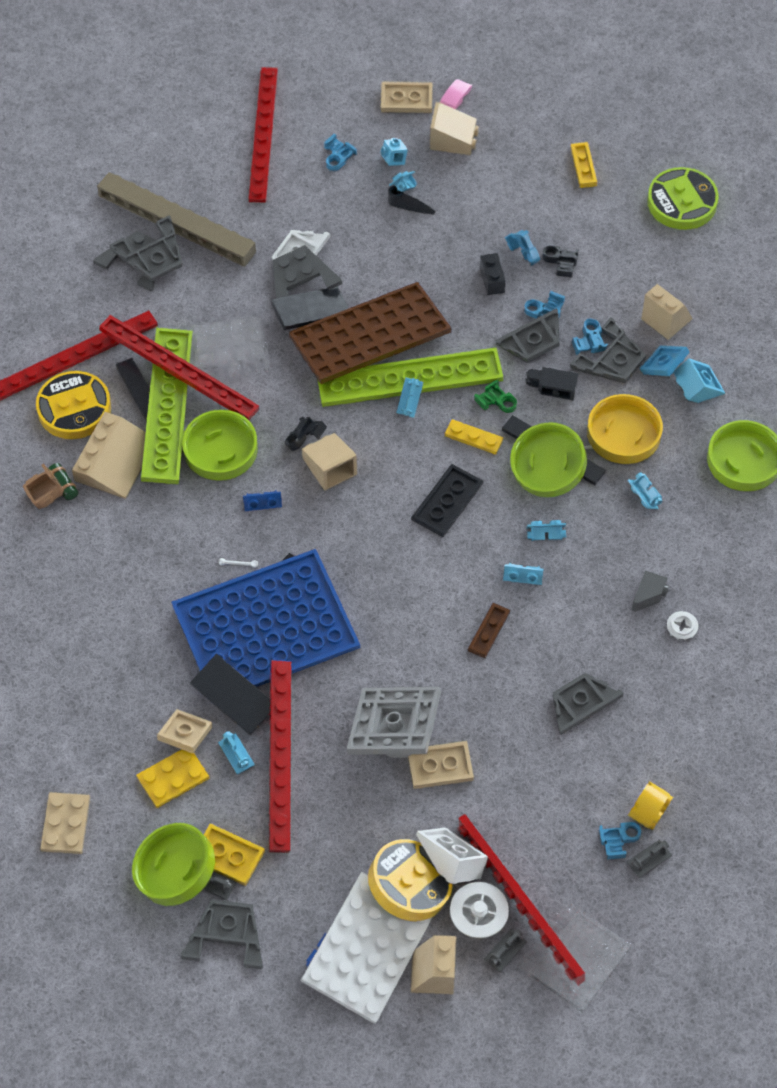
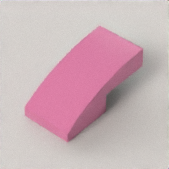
(454, 95)

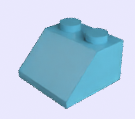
(698, 381)

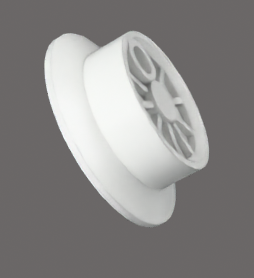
(479, 910)

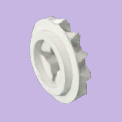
(678, 618)

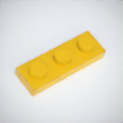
(583, 165)
(474, 436)

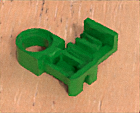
(495, 394)

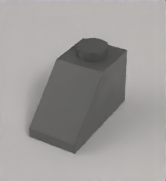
(650, 591)

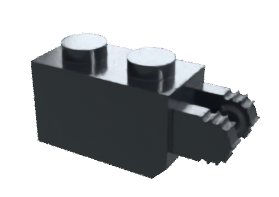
(553, 382)

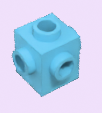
(394, 152)

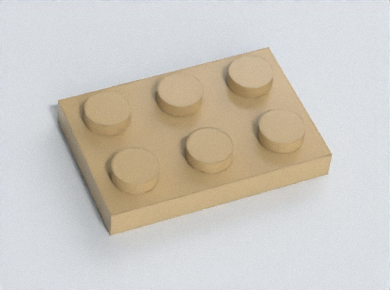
(406, 97)
(441, 765)
(65, 823)

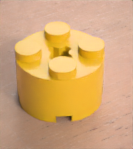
(650, 805)

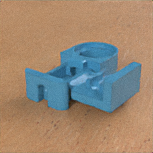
(339, 152)
(522, 240)
(555, 301)
(591, 339)
(616, 838)

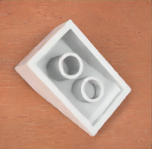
(452, 855)

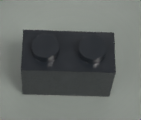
(492, 274)

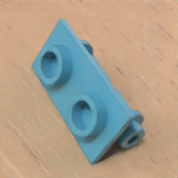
(404, 181)
(409, 397)
(649, 498)
(553, 529)
(521, 574)
(235, 752)

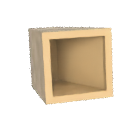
(452, 130)
(664, 312)
(330, 460)
(434, 966)

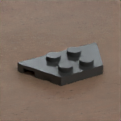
(533, 338)
(581, 700)

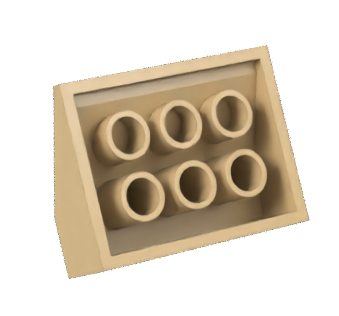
(111, 456)

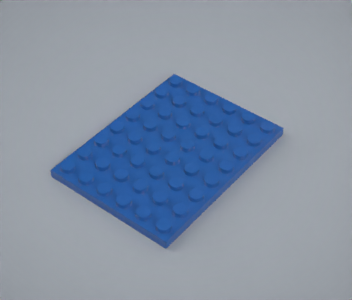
(268, 616)

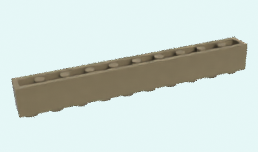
(184, 221)

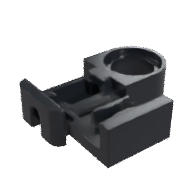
(566, 259)
(306, 426)

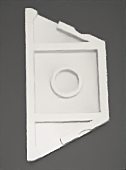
(297, 239)

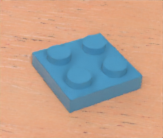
(664, 360)

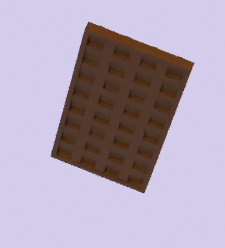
(369, 332)

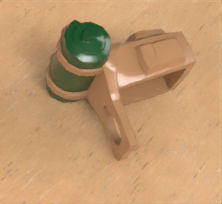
(50, 485)

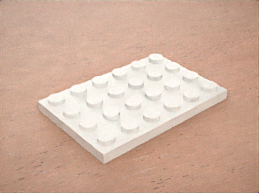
(363, 953)

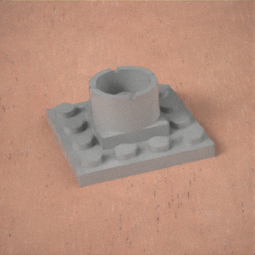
(394, 721)

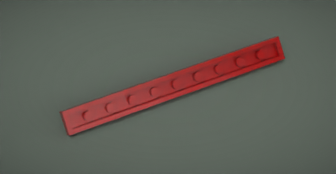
(263, 135)
(69, 357)
(178, 367)
(280, 757)
(524, 904)

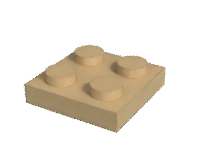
(184, 731)

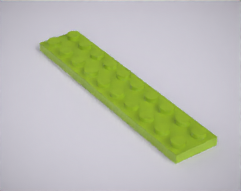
(435, 372)
(166, 413)

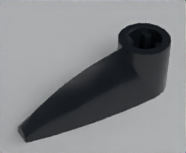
(403, 201)

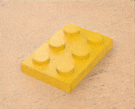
(172, 777)
(233, 855)

